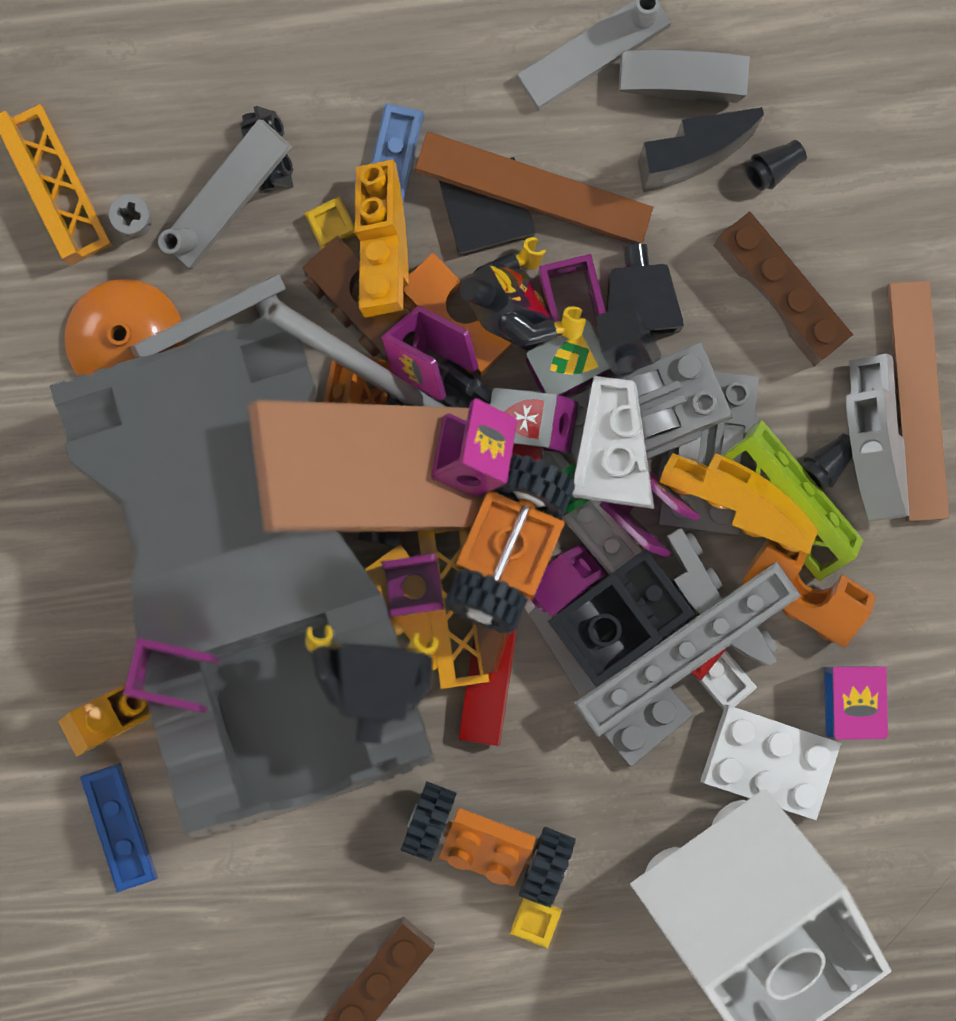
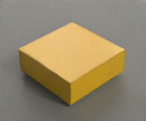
(329, 221)
(535, 922)

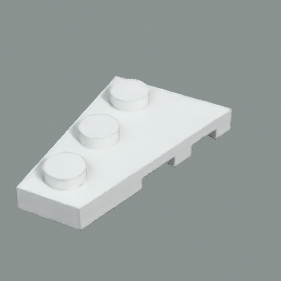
(612, 448)

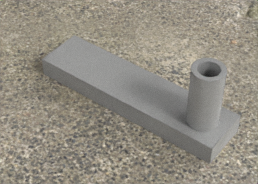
(592, 51)
(225, 194)
(259, 295)

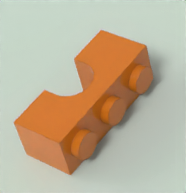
(432, 287)
(832, 612)

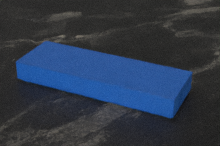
(118, 827)

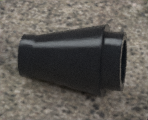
(773, 165)
(829, 461)

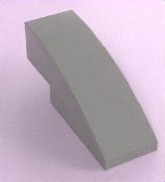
(684, 75)

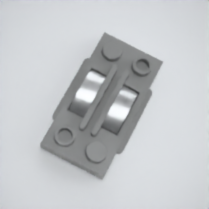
(741, 398)
(675, 399)

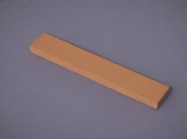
(918, 398)

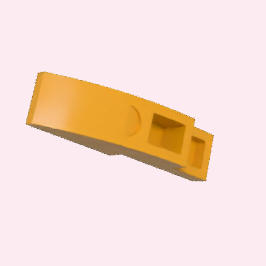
(382, 238)
(758, 504)

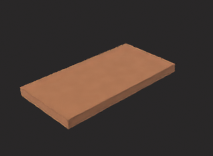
(354, 468)

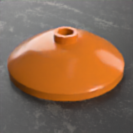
(111, 306)

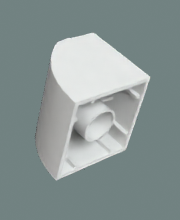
(761, 918)

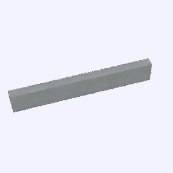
(687, 649)

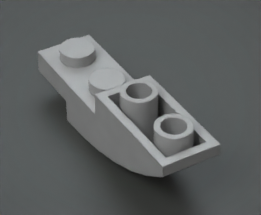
(875, 438)
(700, 592)

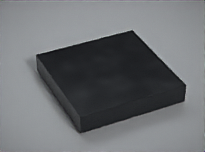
(482, 220)

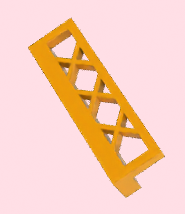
(36, 185)
(439, 621)

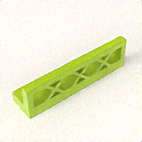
(795, 482)

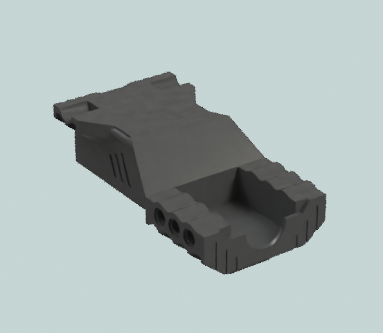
(179, 459)

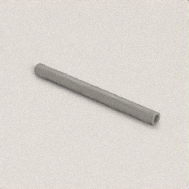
(347, 356)

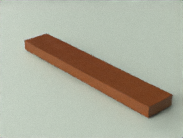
(533, 189)

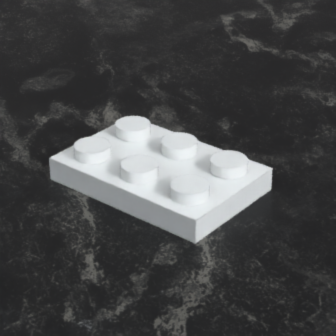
(769, 755)

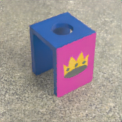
(856, 702)

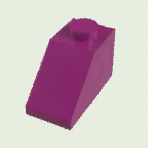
(567, 580)

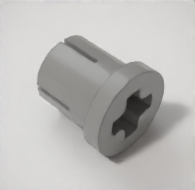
(125, 206)

